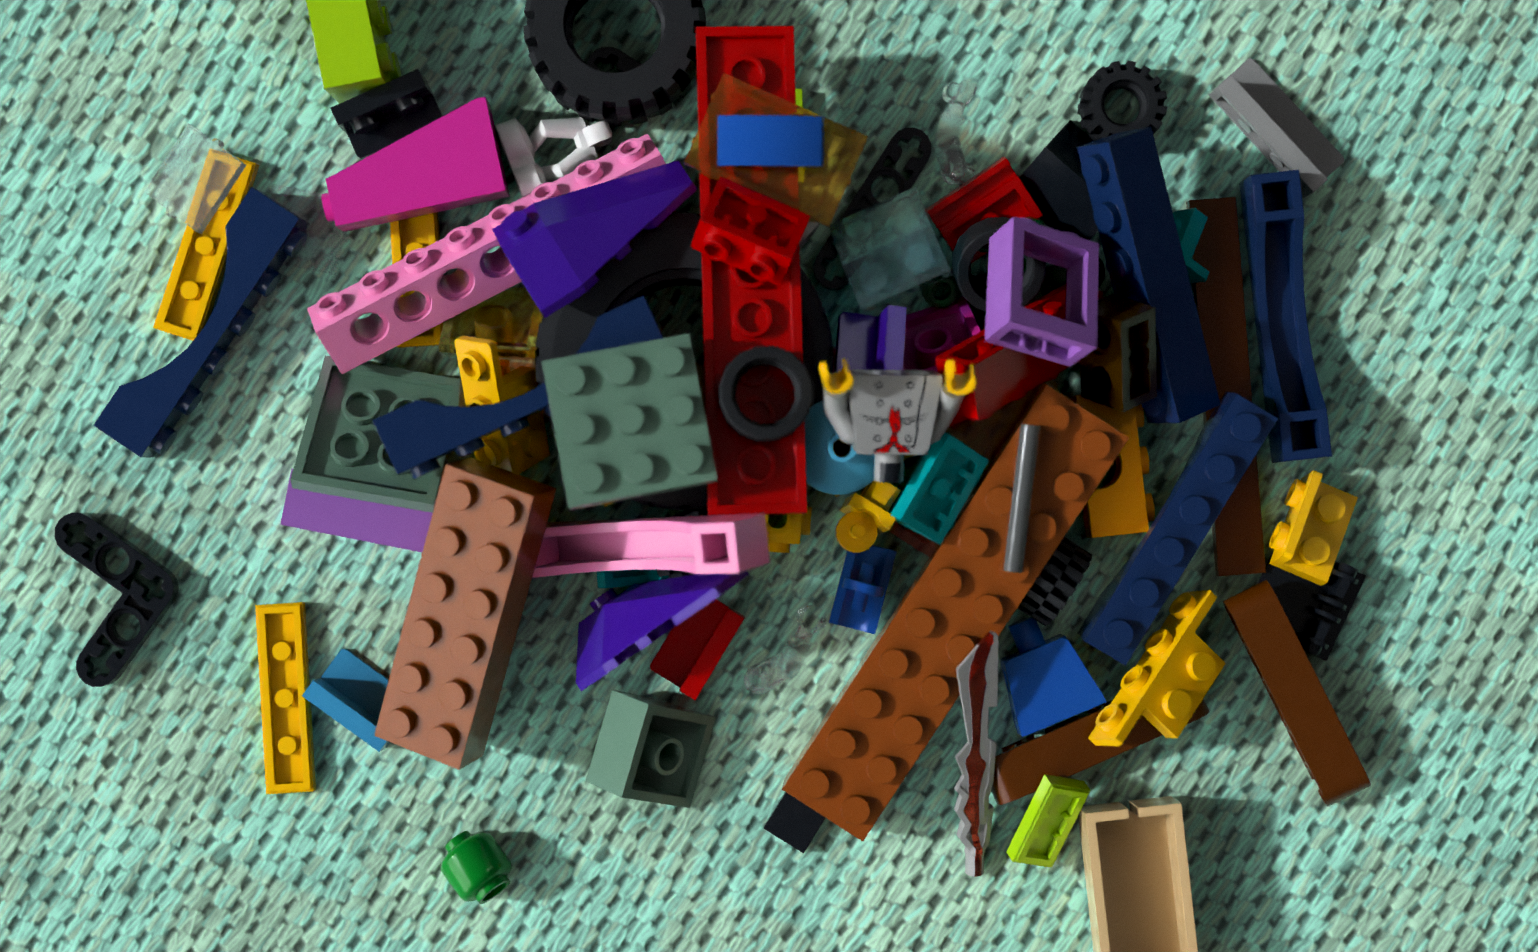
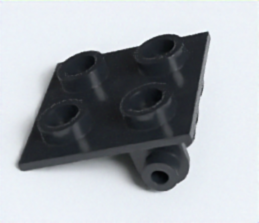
(1316, 610)

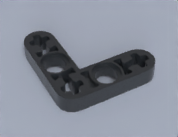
(132, 601)

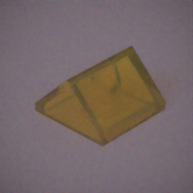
(506, 318)

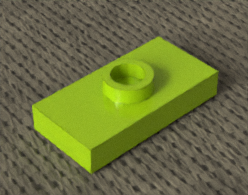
(1048, 821)

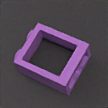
(1034, 331)

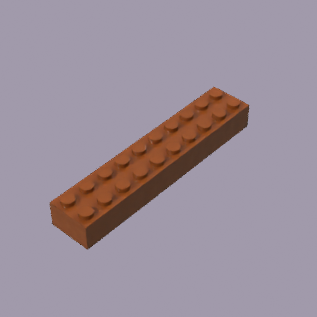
(954, 601)

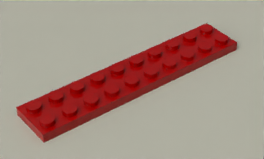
(750, 311)

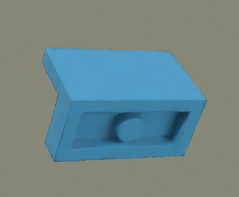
(351, 695)

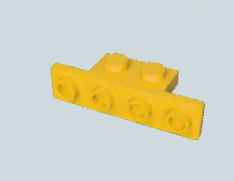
(485, 385)
(1168, 677)

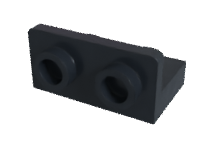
(387, 113)

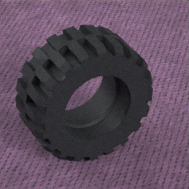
(613, 95)

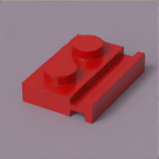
(986, 195)

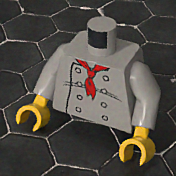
(893, 411)

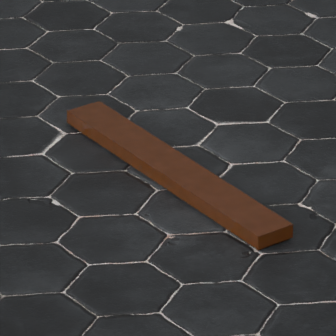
(1222, 317)

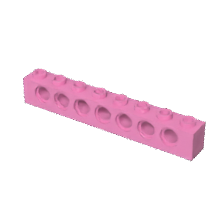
(422, 270)

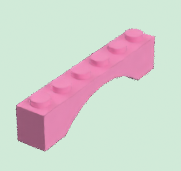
(666, 543)

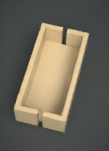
(1138, 876)

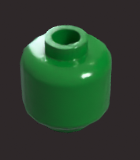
(476, 866)

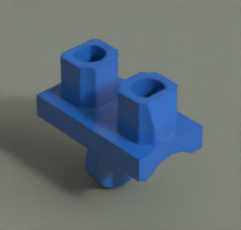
(862, 589)

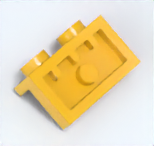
(1312, 529)

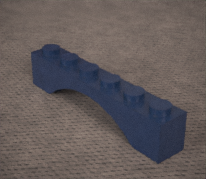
(257, 244)
(1275, 259)
(427, 431)
(1205, 485)

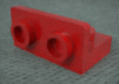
(749, 231)

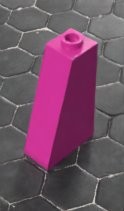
(424, 173)

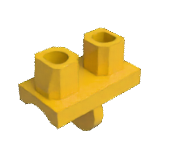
(866, 516)

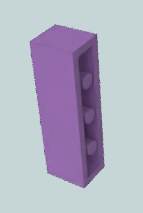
(356, 519)

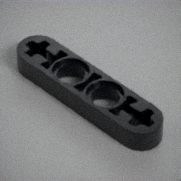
(865, 199)

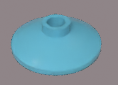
(824, 468)

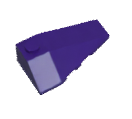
(571, 236)
(639, 617)

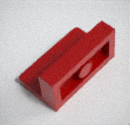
(696, 647)

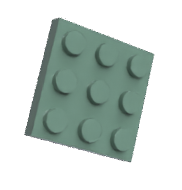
(629, 421)
(341, 444)

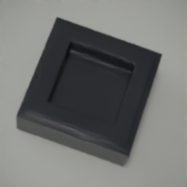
(794, 822)

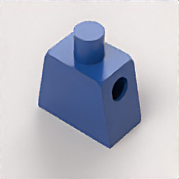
(1045, 679)

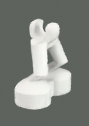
(521, 148)

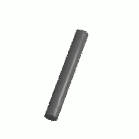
(1021, 498)

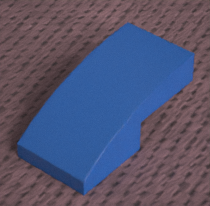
(770, 140)

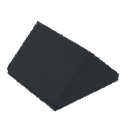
(1059, 185)

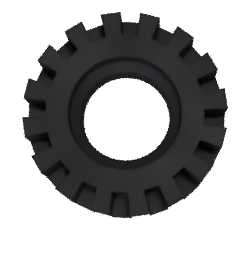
(1125, 77)
(1056, 582)

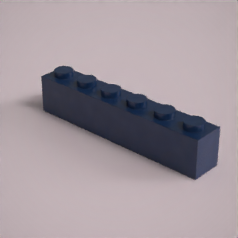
(1149, 266)

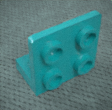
(937, 488)

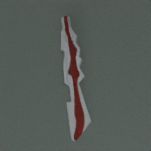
(978, 691)

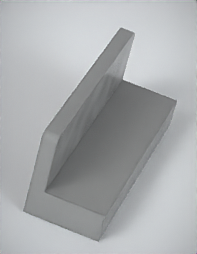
(1276, 125)

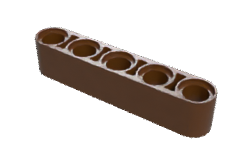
(1296, 693)
(1063, 753)

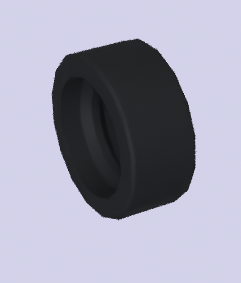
(969, 243)
(788, 364)

